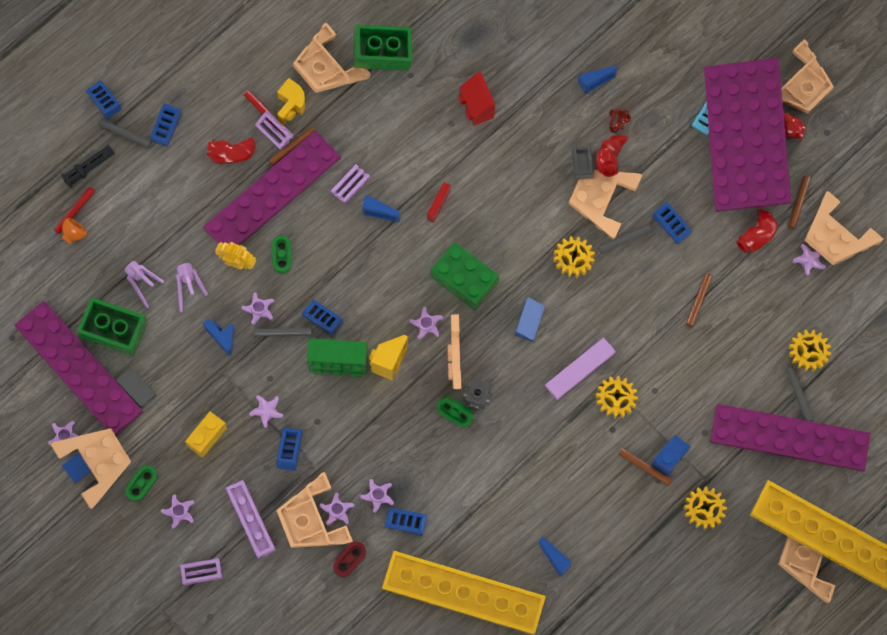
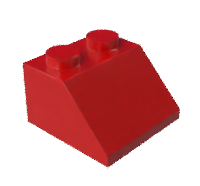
(477, 100)

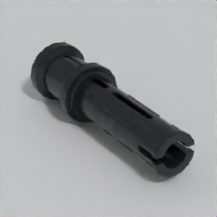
(81, 170)

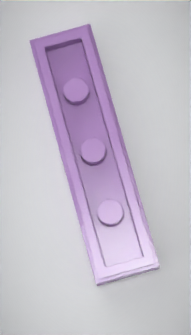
(580, 369)
(250, 519)

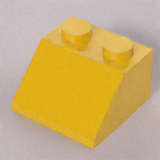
(388, 357)

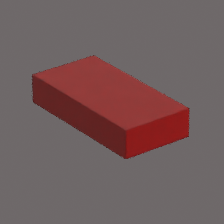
(438, 202)

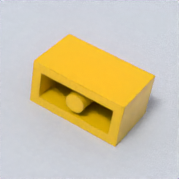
(206, 434)

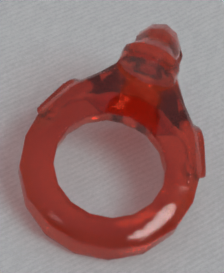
(623, 117)

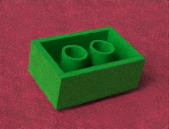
(382, 47)
(464, 276)
(112, 326)
(337, 357)

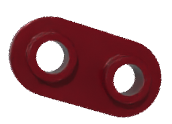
(348, 559)

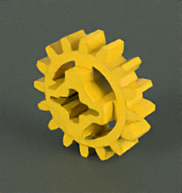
(235, 255)
(583, 259)
(817, 355)
(624, 397)
(703, 500)

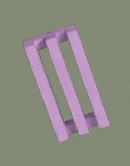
(285, 140)
(366, 177)
(204, 571)

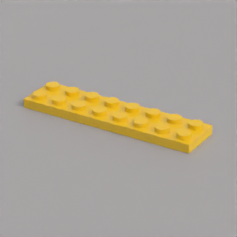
(822, 533)
(463, 592)

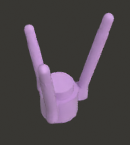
(137, 272)
(186, 274)

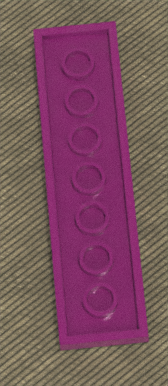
(273, 191)
(78, 368)
(790, 437)

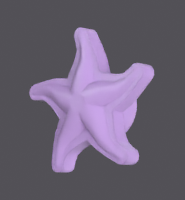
(809, 260)
(259, 309)
(426, 323)
(266, 410)
(63, 433)
(377, 495)
(337, 510)
(178, 511)

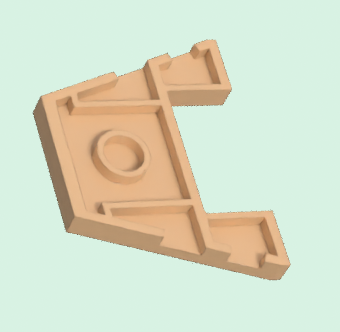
(321, 69)
(809, 84)
(593, 196)
(832, 239)
(454, 354)
(103, 457)
(303, 522)
(804, 565)

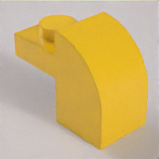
(294, 101)

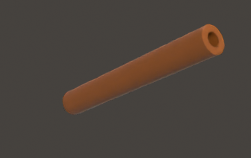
(281, 154)
(799, 202)
(699, 299)
(644, 466)

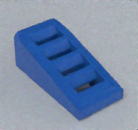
(594, 79)
(112, 109)
(160, 122)
(377, 209)
(676, 219)
(338, 321)
(289, 461)
(417, 531)
(557, 559)

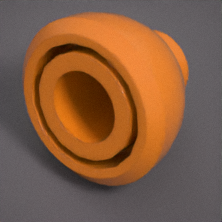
(72, 230)

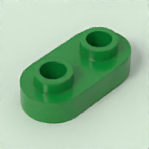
(281, 255)
(455, 412)
(141, 484)

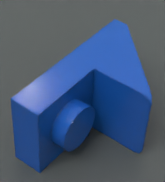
(225, 338)

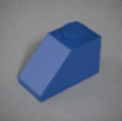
(670, 455)

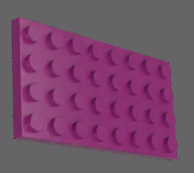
(747, 135)

